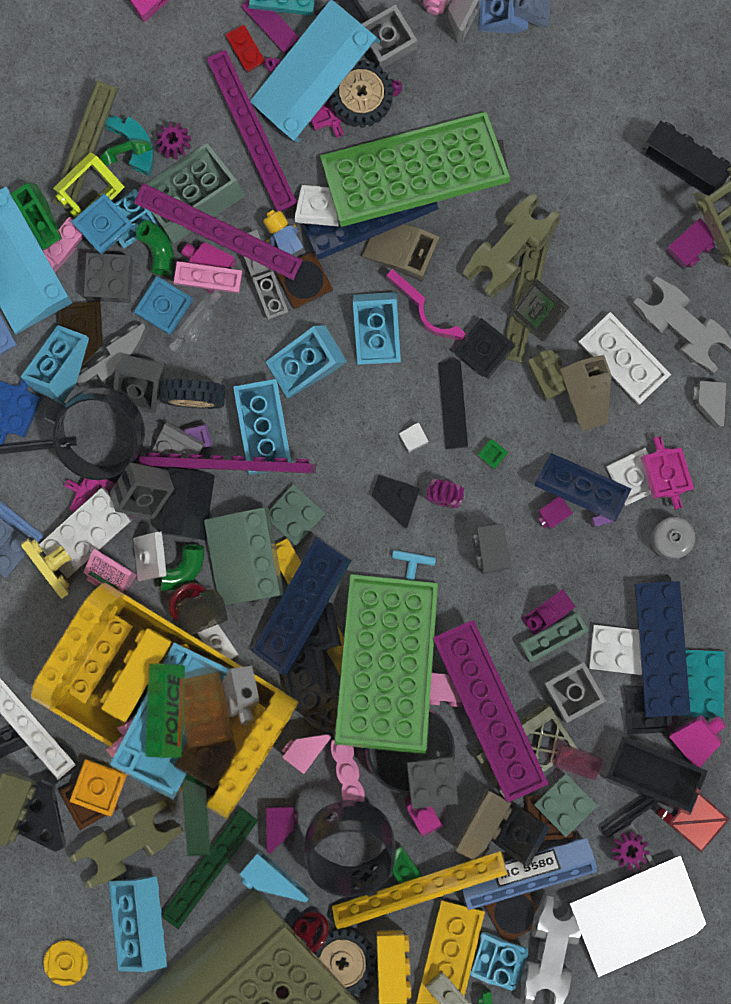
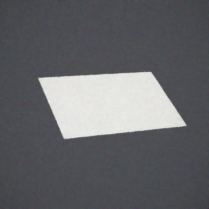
(638, 916)

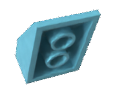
(376, 328)
(306, 360)
(57, 364)
(270, 878)

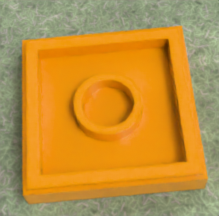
(98, 787)

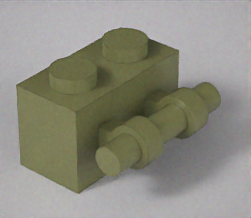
(547, 374)

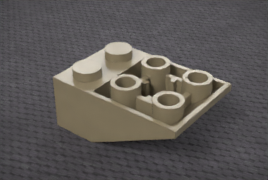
(403, 250)
(589, 390)

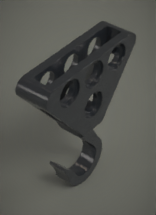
(49, 815)

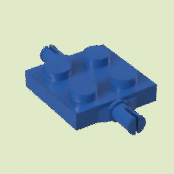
(16, 409)

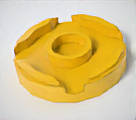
(71, 957)

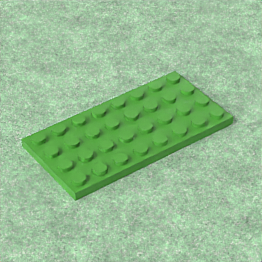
(414, 169)
(387, 664)

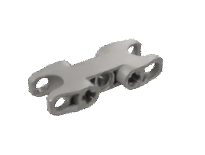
(674, 316)
(548, 968)

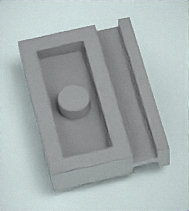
(176, 441)

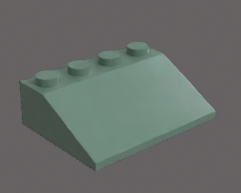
(199, 182)
(244, 556)

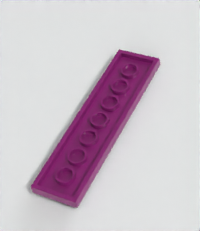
(490, 711)

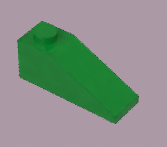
(37, 214)

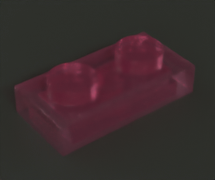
(578, 762)

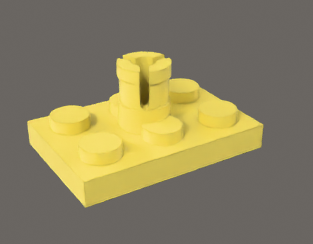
(49, 564)

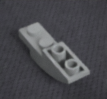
(266, 286)
(106, 366)

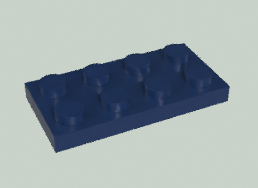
(583, 487)

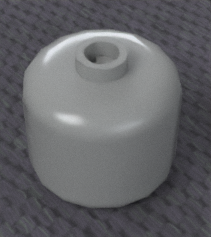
(666, 544)

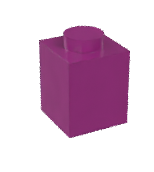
(553, 513)

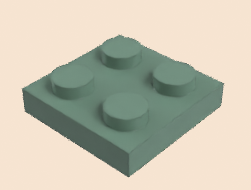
(295, 515)
(565, 805)

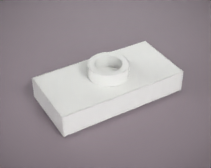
(218, 641)

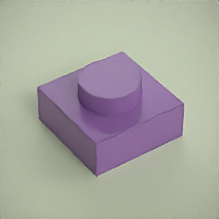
(200, 432)
(600, 520)

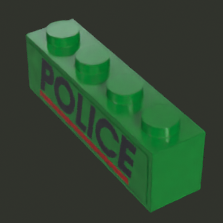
(165, 710)

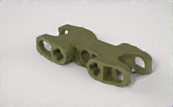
(502, 257)
(111, 853)

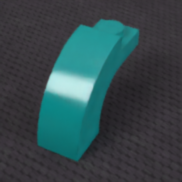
(133, 130)

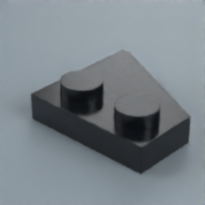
(396, 498)

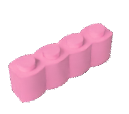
(348, 772)

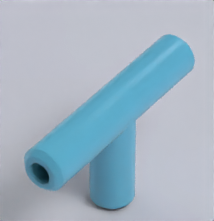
(413, 560)

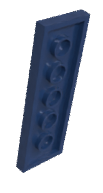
(332, 239)
(301, 605)
(662, 649)

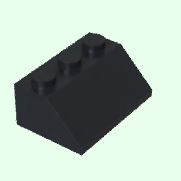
(187, 504)

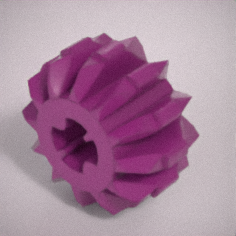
(182, 140)
(445, 493)
(638, 852)

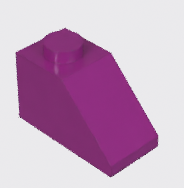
(279, 824)

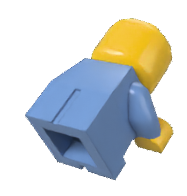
(282, 236)

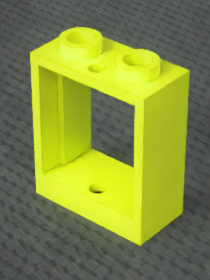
(91, 159)

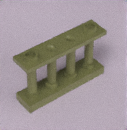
(705, 205)

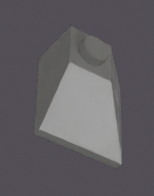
(461, 15)

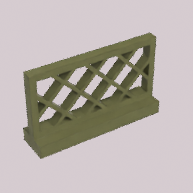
(530, 724)

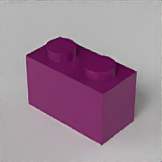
(691, 244)

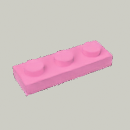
(208, 277)

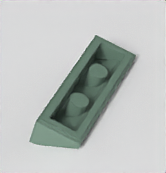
(554, 637)

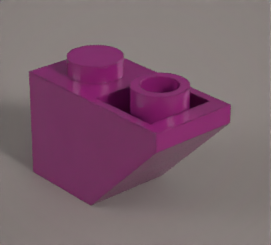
(548, 612)

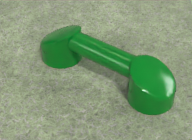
(139, 145)

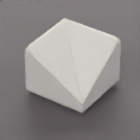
(413, 437)

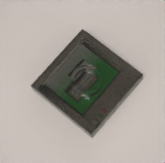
(539, 310)

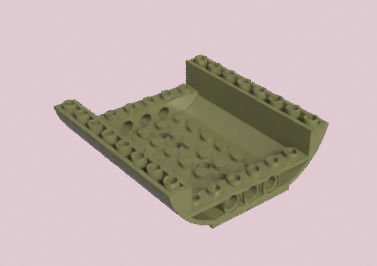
(246, 962)

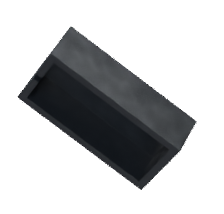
(686, 158)
(656, 776)

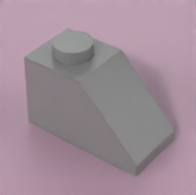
(711, 401)

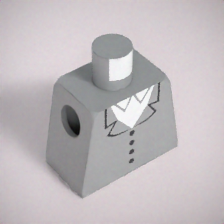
(241, 693)

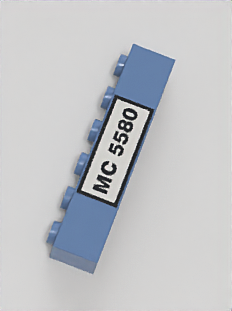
(545, 870)

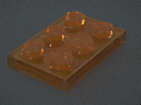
(205, 711)

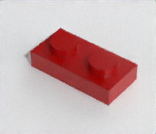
(245, 48)

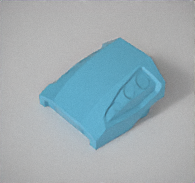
(135, 214)
(499, 962)

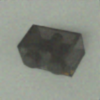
(201, 612)

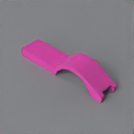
(419, 300)

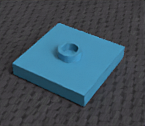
(102, 224)
(163, 305)

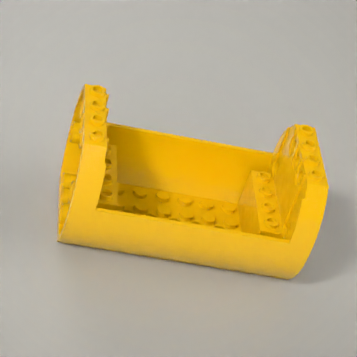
(95, 651)

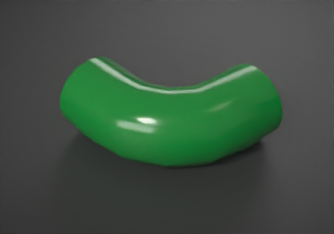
(160, 247)
(187, 569)

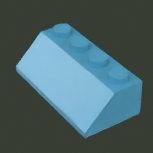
(262, 421)
(137, 924)

